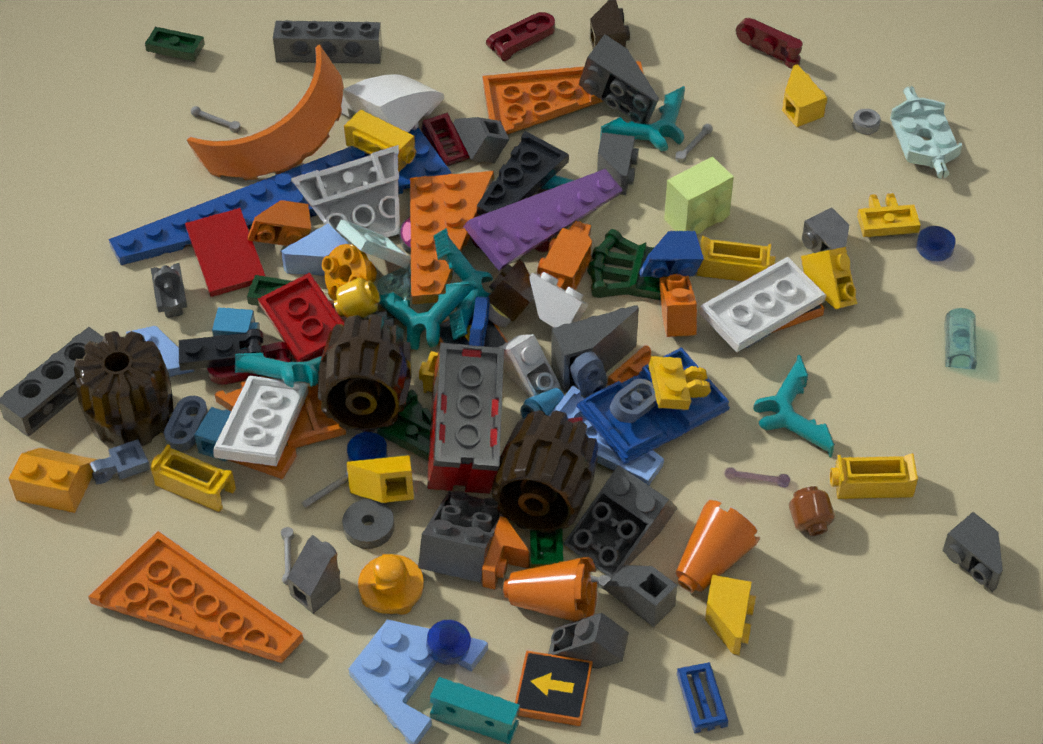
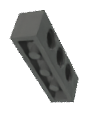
(340, 40)
(47, 387)

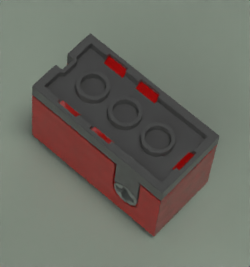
(466, 418)

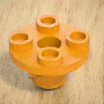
(345, 265)
(391, 584)

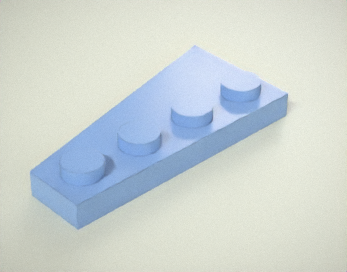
(643, 468)

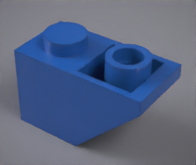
(674, 254)

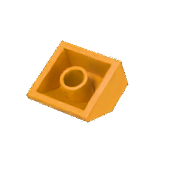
(51, 478)

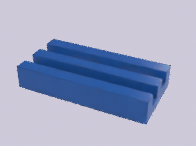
(708, 722)

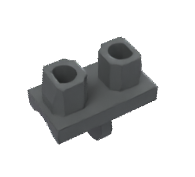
(169, 290)

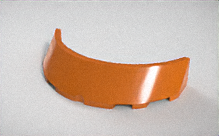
(286, 141)

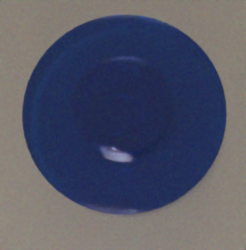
(935, 243)
(366, 447)
(448, 642)

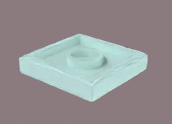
(373, 243)

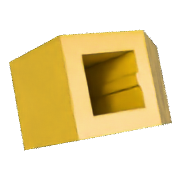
(803, 99)
(832, 275)
(382, 479)
(727, 609)

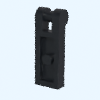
(218, 350)

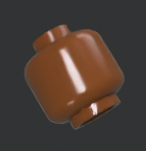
(811, 510)

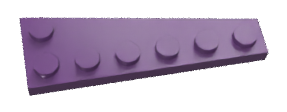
(528, 223)

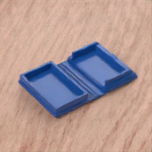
(657, 425)

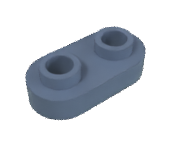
(588, 374)
(633, 401)
(183, 425)

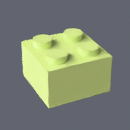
(699, 197)

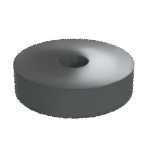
(368, 535)

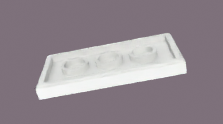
(762, 304)
(261, 421)

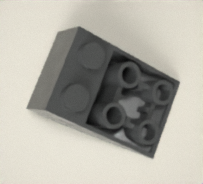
(618, 81)
(607, 335)
(620, 522)
(459, 536)

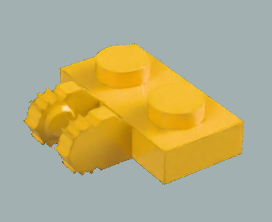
(888, 220)
(675, 385)

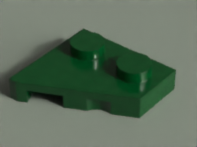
(411, 428)

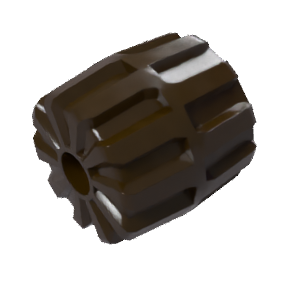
(364, 374)
(124, 388)
(545, 472)

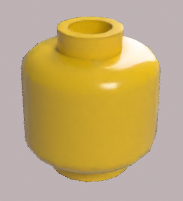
(357, 298)

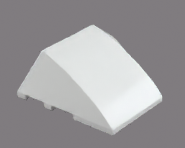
(392, 99)
(357, 192)

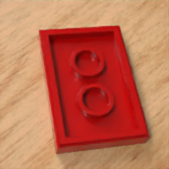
(224, 251)
(301, 316)

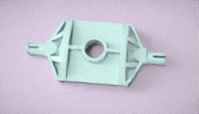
(920, 119)

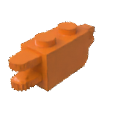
(568, 255)

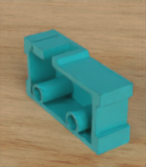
(474, 710)

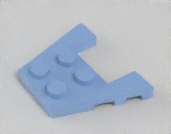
(395, 667)

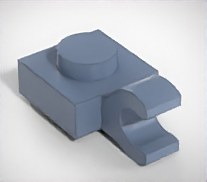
(123, 460)

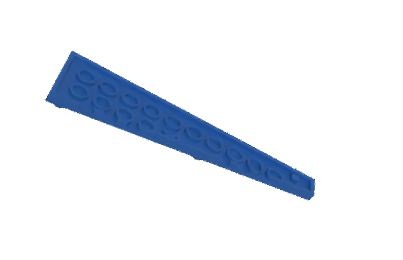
(171, 234)

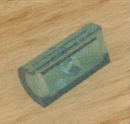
(960, 339)

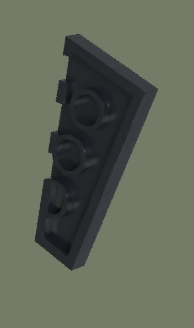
(526, 171)

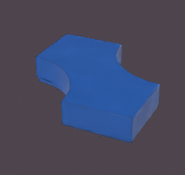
(480, 321)

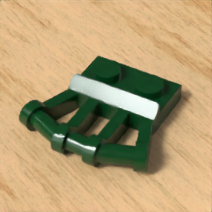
(628, 280)

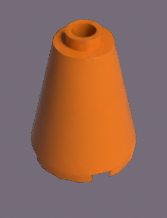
(714, 546)
(555, 589)

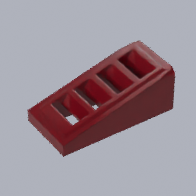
(439, 123)

